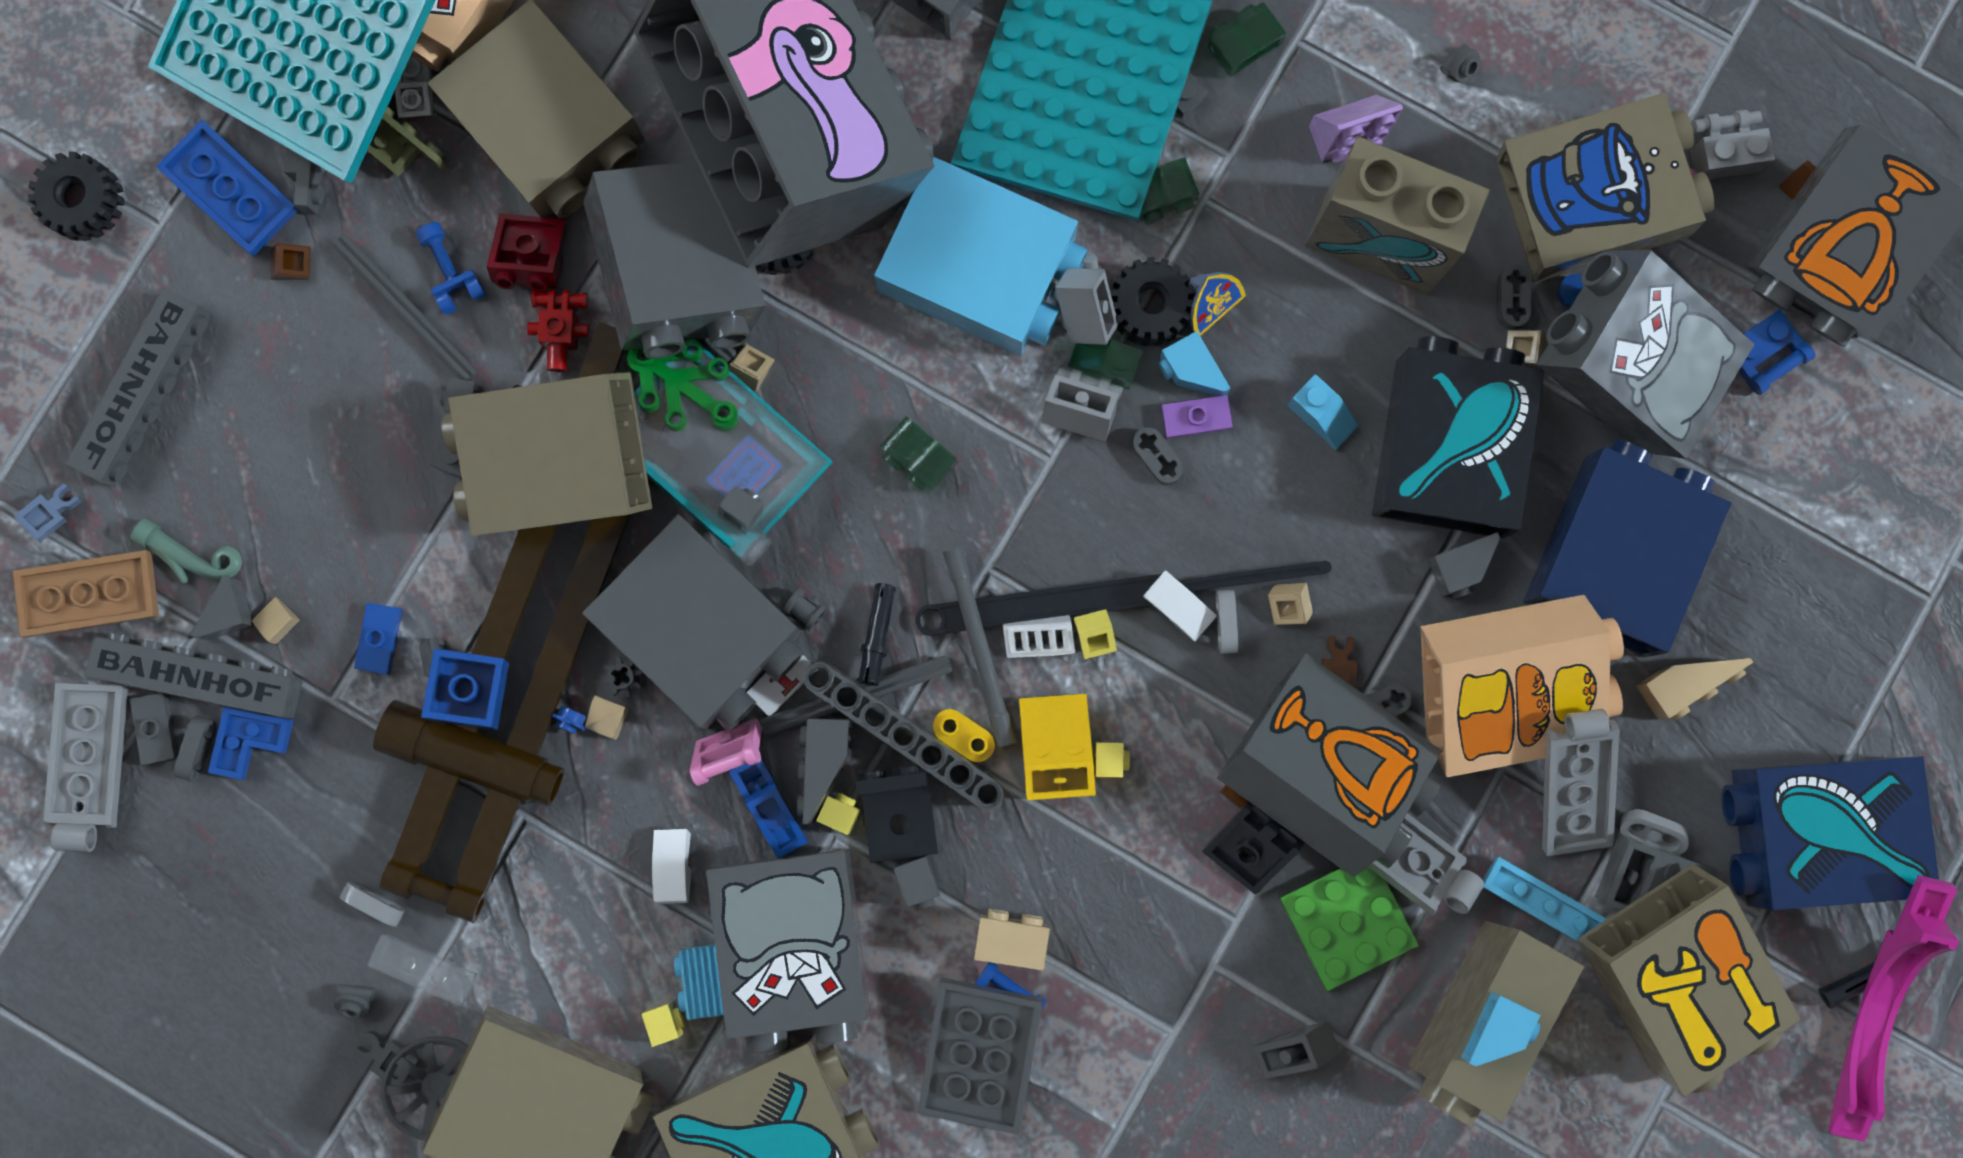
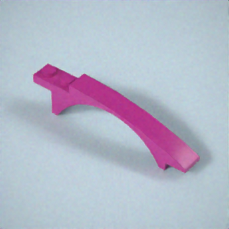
(1903, 953)

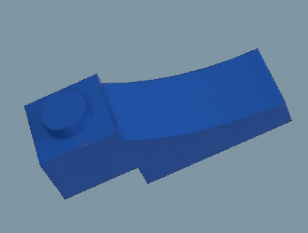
(769, 807)

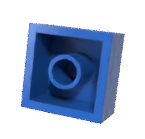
(465, 689)

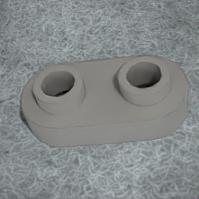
(1655, 830)

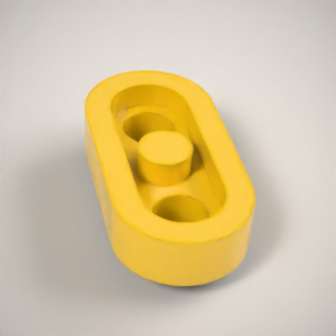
(964, 734)

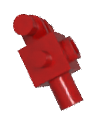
(558, 328)

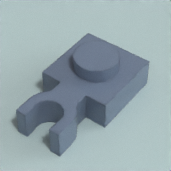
(44, 516)

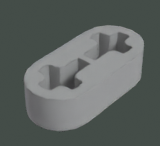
(1226, 621)
(372, 903)

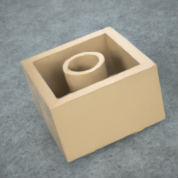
(1012, 940)

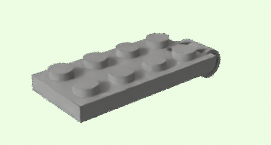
(84, 763)
(1580, 784)
(1430, 855)

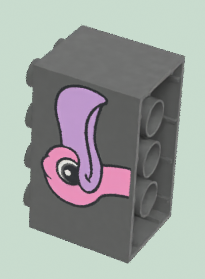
(787, 117)

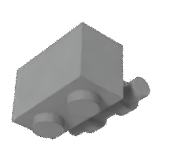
(1731, 153)
(1086, 303)
(1081, 404)

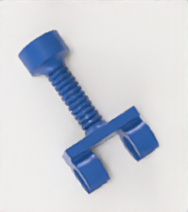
(432, 236)

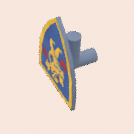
(1213, 298)

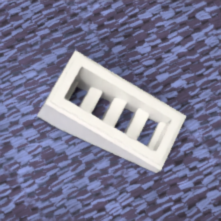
(1049, 649)

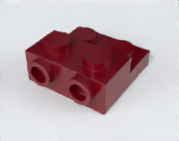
(527, 252)

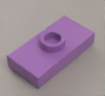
(1196, 417)

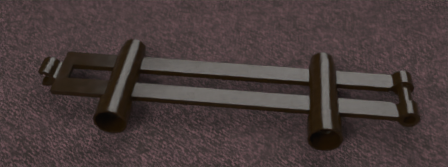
(512, 768)

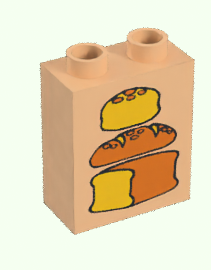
(1512, 676)

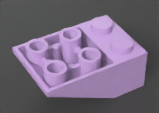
(1339, 127)

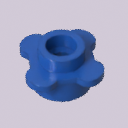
(569, 720)

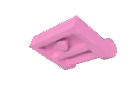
(726, 751)

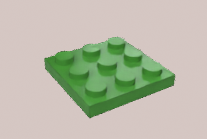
(1347, 924)

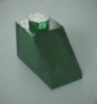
(1110, 361)

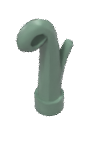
(176, 556)

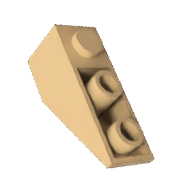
(1678, 686)

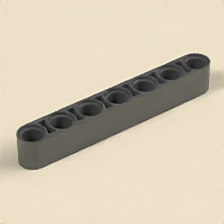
(913, 749)

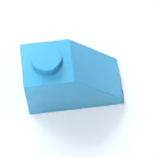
(1193, 367)
(1323, 412)
(1500, 1031)

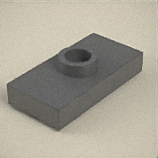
(154, 728)

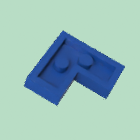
(242, 731)

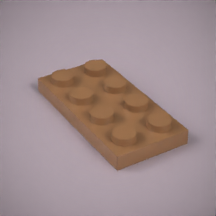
(85, 594)

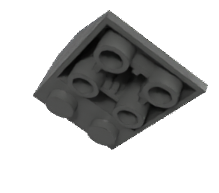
(826, 756)
(1637, 869)

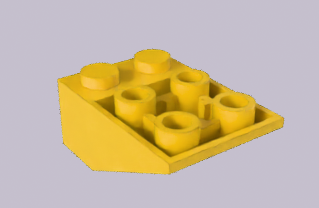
(1057, 747)

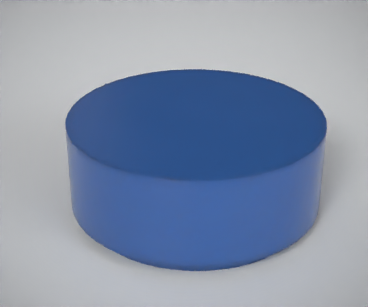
(1569, 289)

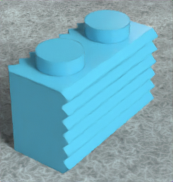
(700, 982)

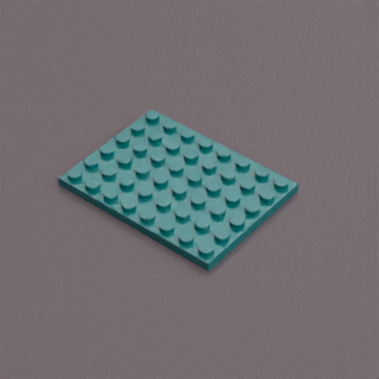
(296, 68)
(1081, 97)

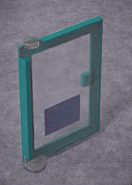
(704, 464)

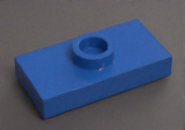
(378, 638)

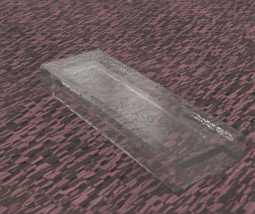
(422, 969)

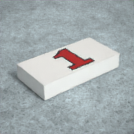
(772, 694)

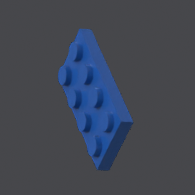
(227, 187)

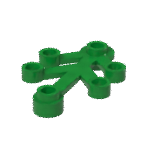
(678, 382)

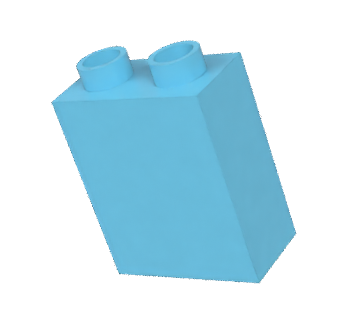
(979, 258)

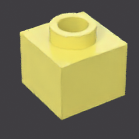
(1095, 634)
(1110, 760)
(839, 813)
(663, 1023)

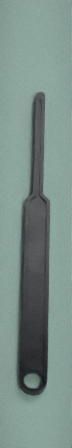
(1097, 596)

